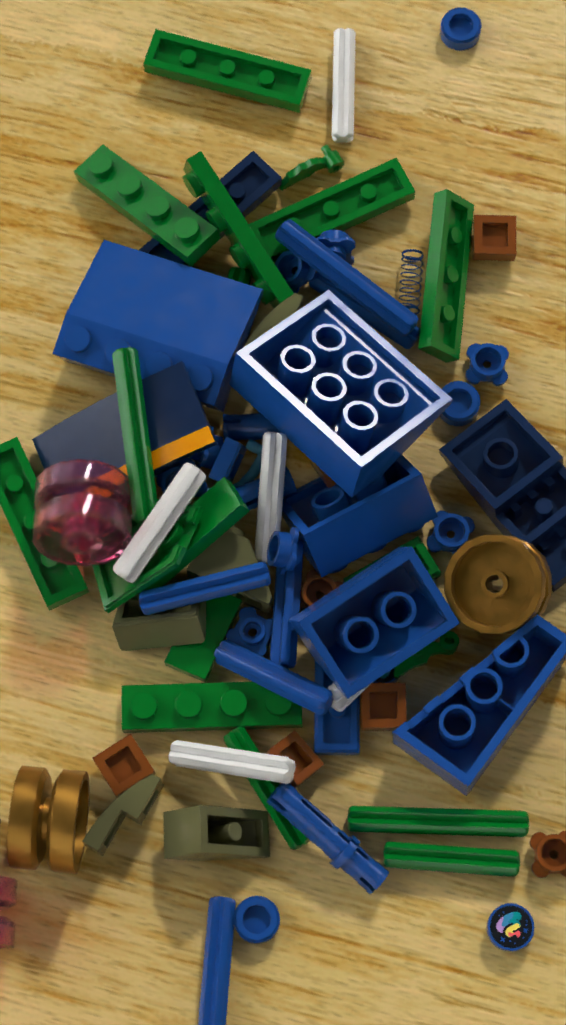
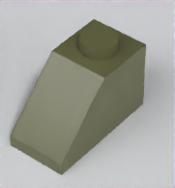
(227, 553)
(215, 833)

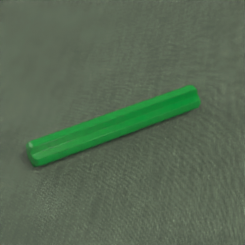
(135, 432)
(438, 821)

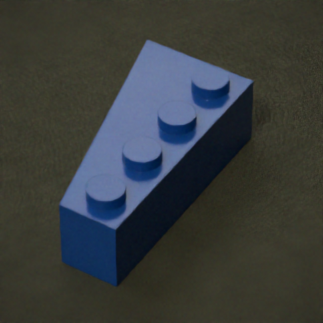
(476, 716)

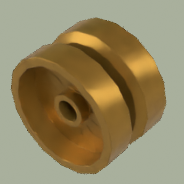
(484, 560)
(48, 819)

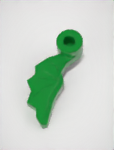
(331, 161)
(447, 645)

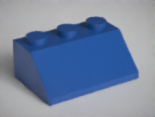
(345, 528)
(374, 621)

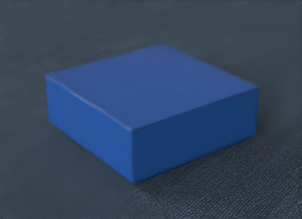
(228, 460)

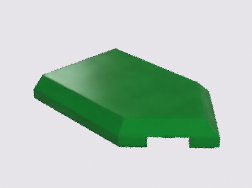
(116, 590)

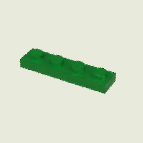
(227, 70)
(147, 205)
(340, 205)
(227, 218)
(446, 276)
(55, 580)
(205, 707)

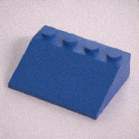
(162, 312)
(338, 391)

